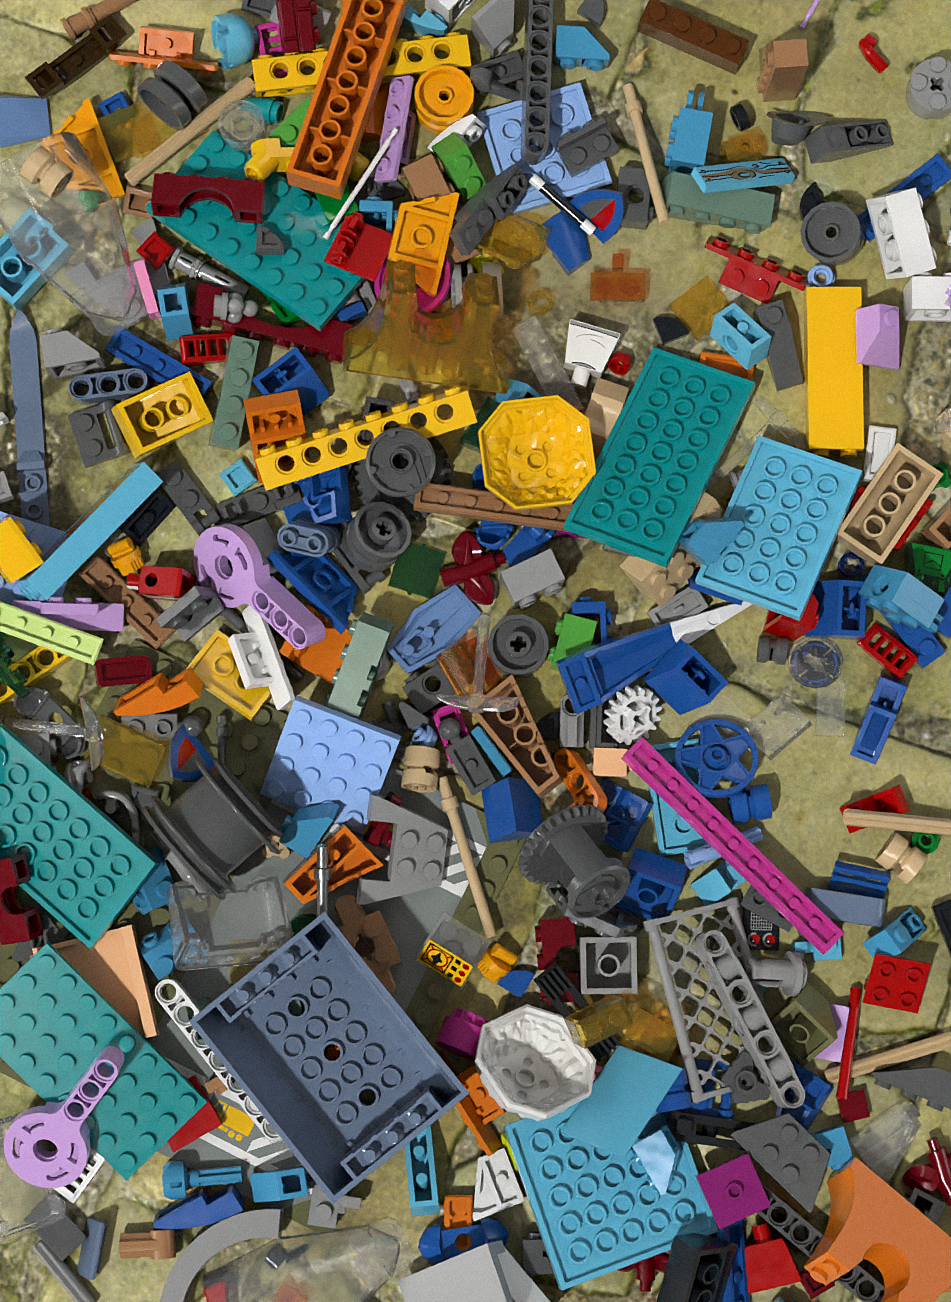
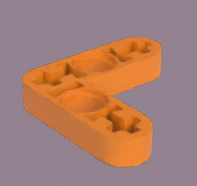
(570, 775)

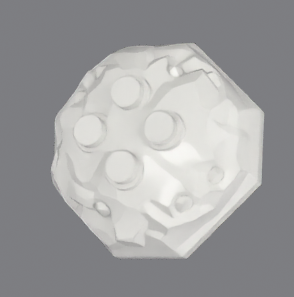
(533, 1063)

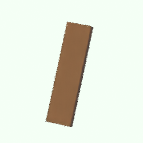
(136, 609)

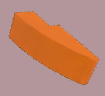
(160, 694)

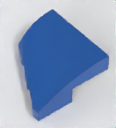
(567, 243)
(327, 496)
(624, 815)
(816, 1094)

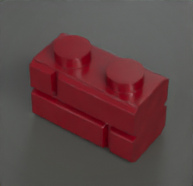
(296, 25)

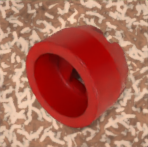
(617, 368)

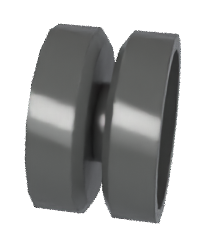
(172, 94)
(824, 220)
(376, 537)
(522, 630)

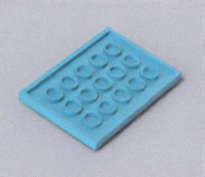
(791, 520)

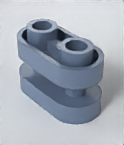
(308, 538)

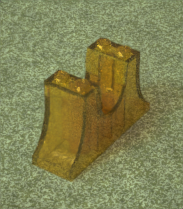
(428, 347)

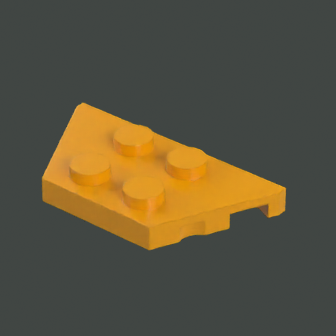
(88, 131)
(423, 237)

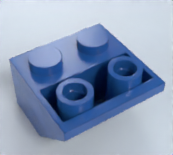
(290, 374)
(839, 610)
(685, 679)

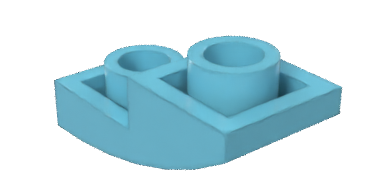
(426, 25)

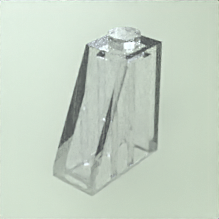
(886, 1138)

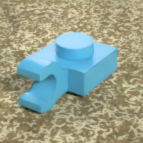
(806, 947)

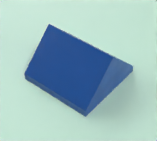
(511, 810)

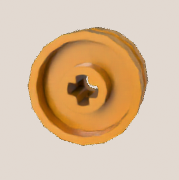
(443, 97)

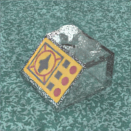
(452, 950)

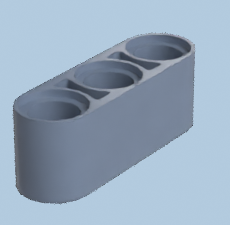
(97, 380)
(848, 907)

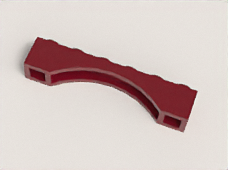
(308, 339)

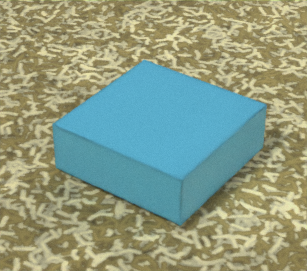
(238, 477)

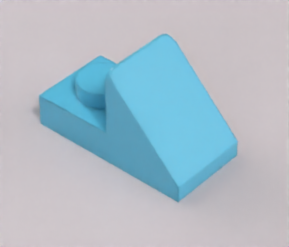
(717, 883)

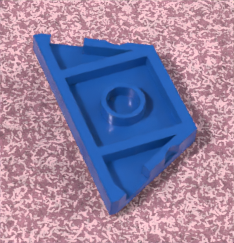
(320, 583)

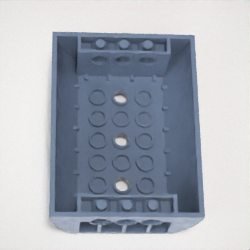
(317, 1099)

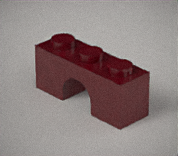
(16, 922)
(554, 935)

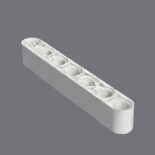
(173, 1008)

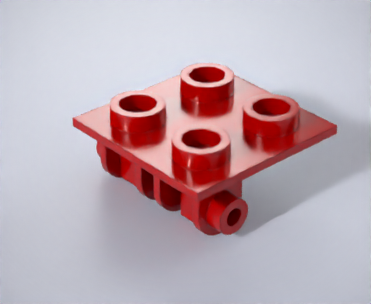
(359, 247)
(896, 983)

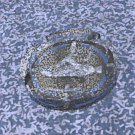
(815, 662)

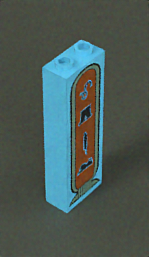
(90, 532)

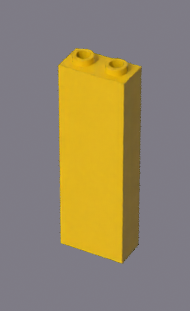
(831, 372)

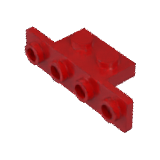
(752, 274)

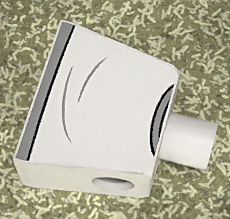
(588, 351)

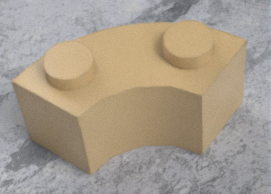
(604, 410)

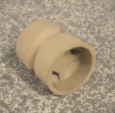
(43, 169)
(420, 773)
(901, 858)

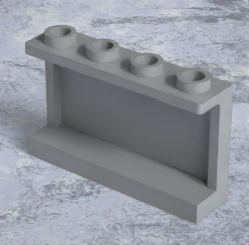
(464, 1278)

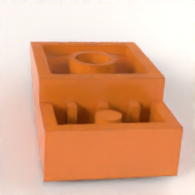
(273, 421)

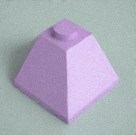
(878, 336)

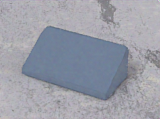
(92, 1248)

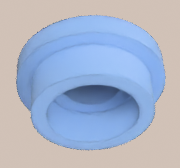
(823, 270)
(424, 737)

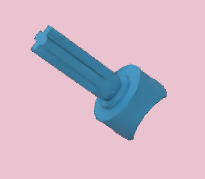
(177, 1178)

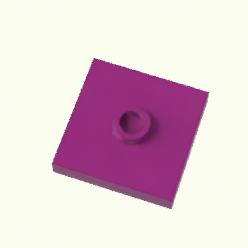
(733, 1190)

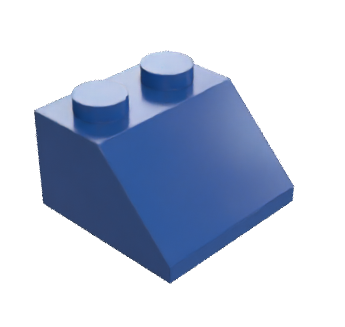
(652, 885)

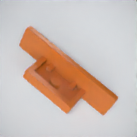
(162, 44)
(477, 1108)

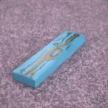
(742, 175)

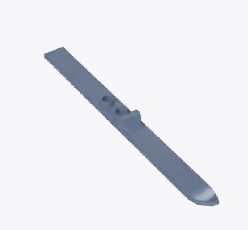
(29, 421)

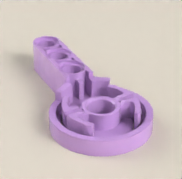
(252, 584)
(63, 1126)

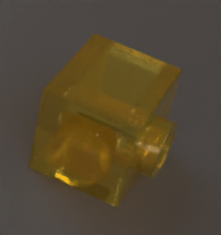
(742, 149)

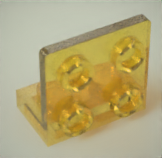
(515, 241)

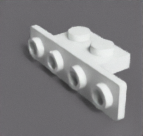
(260, 660)

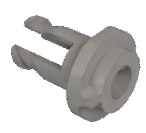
(786, 973)

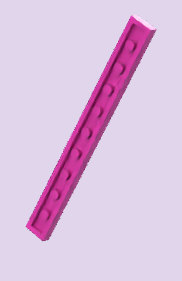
(732, 845)

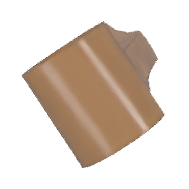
(153, 1244)

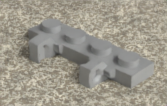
(324, 1212)

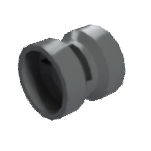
(777, 647)

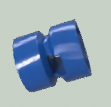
(750, 803)
(677, 1096)

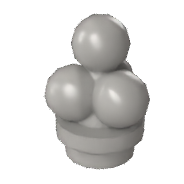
(232, 307)

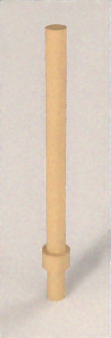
(634, 111)
(450, 806)

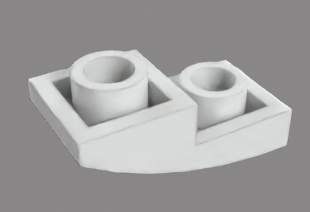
(467, 129)

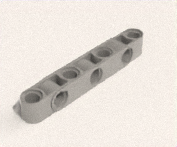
(750, 1019)

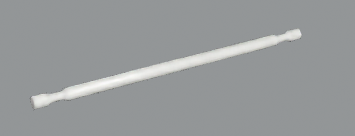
(360, 183)

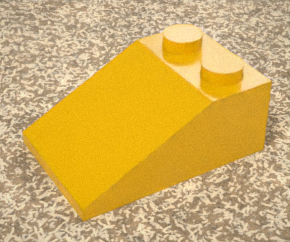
(162, 414)

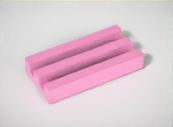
(147, 290)

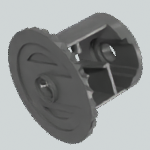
(420, 461)
(570, 851)

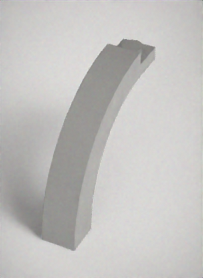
(246, 1225)

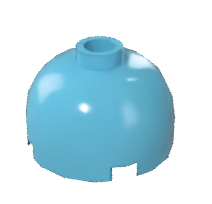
(233, 39)

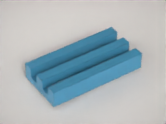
(491, 751)

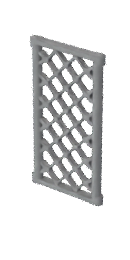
(673, 1000)

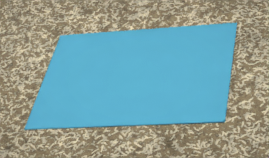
(621, 1101)

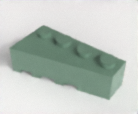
(729, 209)
(359, 665)

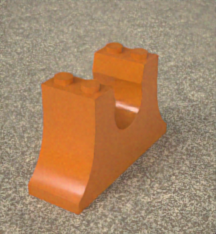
(884, 1228)

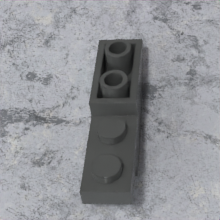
(486, 206)

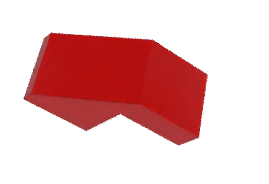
(886, 801)

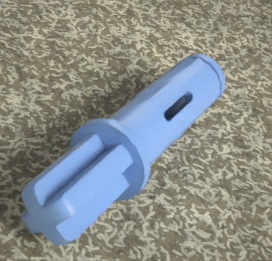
(707, 853)

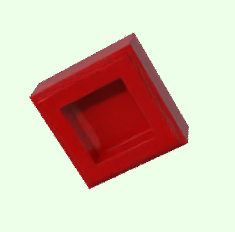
(155, 250)

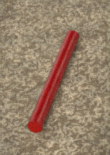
(848, 1047)

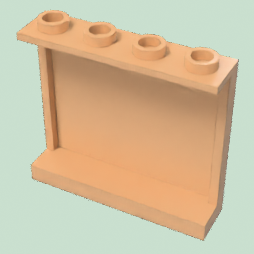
(117, 973)

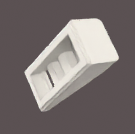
(72, 1197)

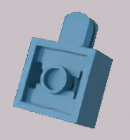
(690, 137)
(902, 598)

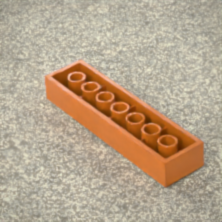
(345, 95)

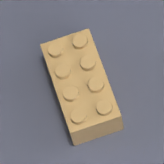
(661, 582)

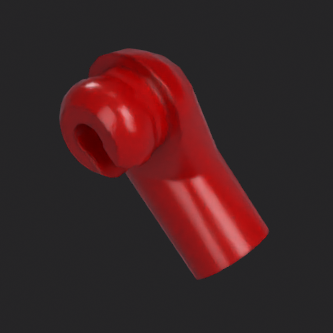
(871, 55)

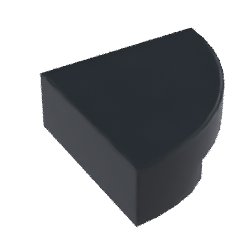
(809, 200)
(669, 329)
(550, 726)

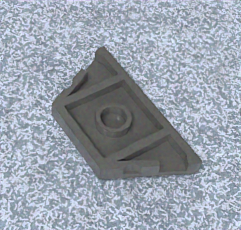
(611, 923)
(787, 1155)

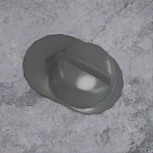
(793, 126)

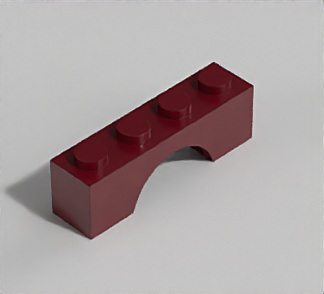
(175, 193)

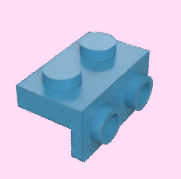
(378, 212)
(155, 888)
(157, 952)

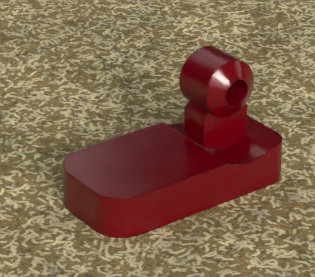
(122, 671)
(378, 831)

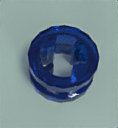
(849, 573)

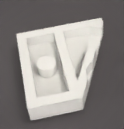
(495, 1185)

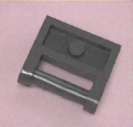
(91, 437)

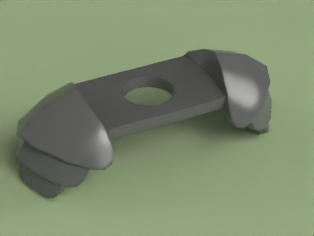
(41, 706)

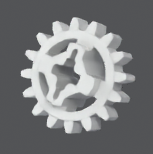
(632, 714)

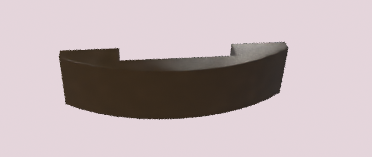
(78, 59)

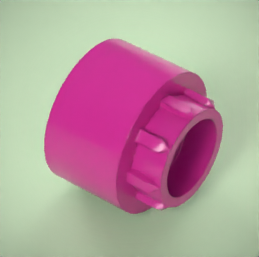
(461, 1033)

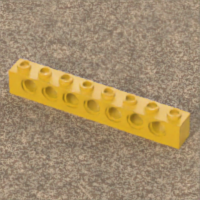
(297, 83)
(275, 475)

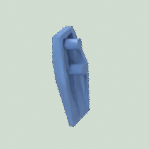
(22, 120)
(433, 629)

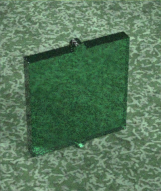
(417, 570)

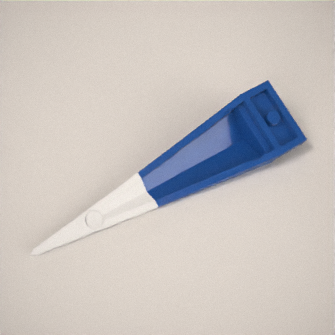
(608, 667)

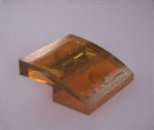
(459, 666)

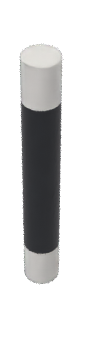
(562, 204)

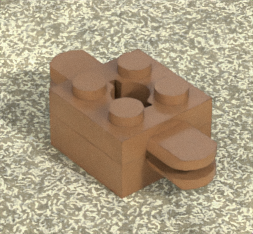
(369, 938)

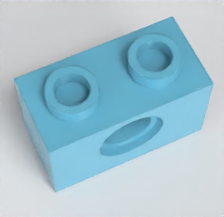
(740, 336)

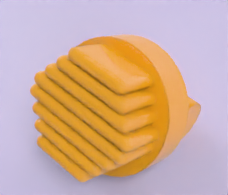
(125, 556)
(496, 962)

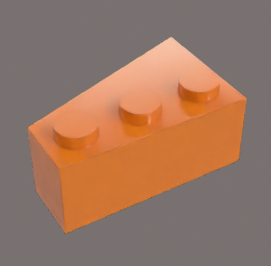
(347, 860)

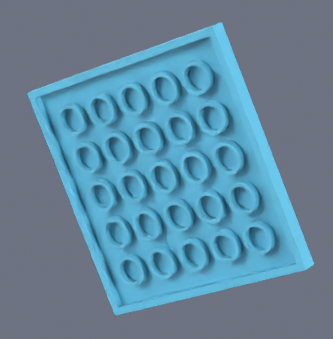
(599, 1206)

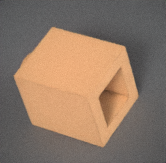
(608, 763)

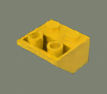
(16, 552)

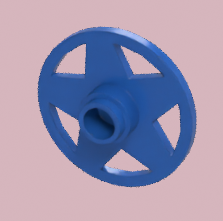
(717, 757)

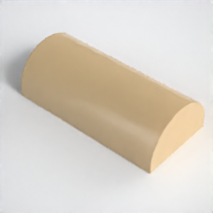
(888, 505)

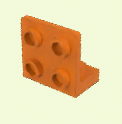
(323, 657)

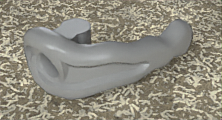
(78, 773)
(112, 798)

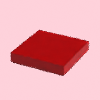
(199, 1124)

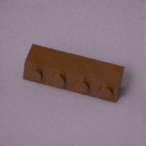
(693, 35)

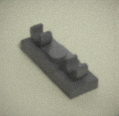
(258, 504)

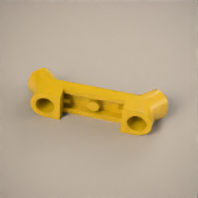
(271, 157)

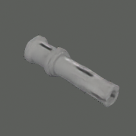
(198, 269)

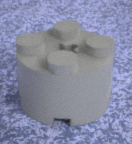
(920, 97)

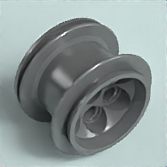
(214, 826)

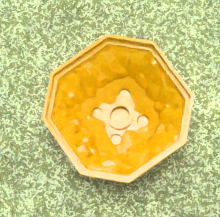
(536, 452)

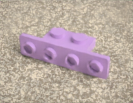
(400, 117)
(80, 614)

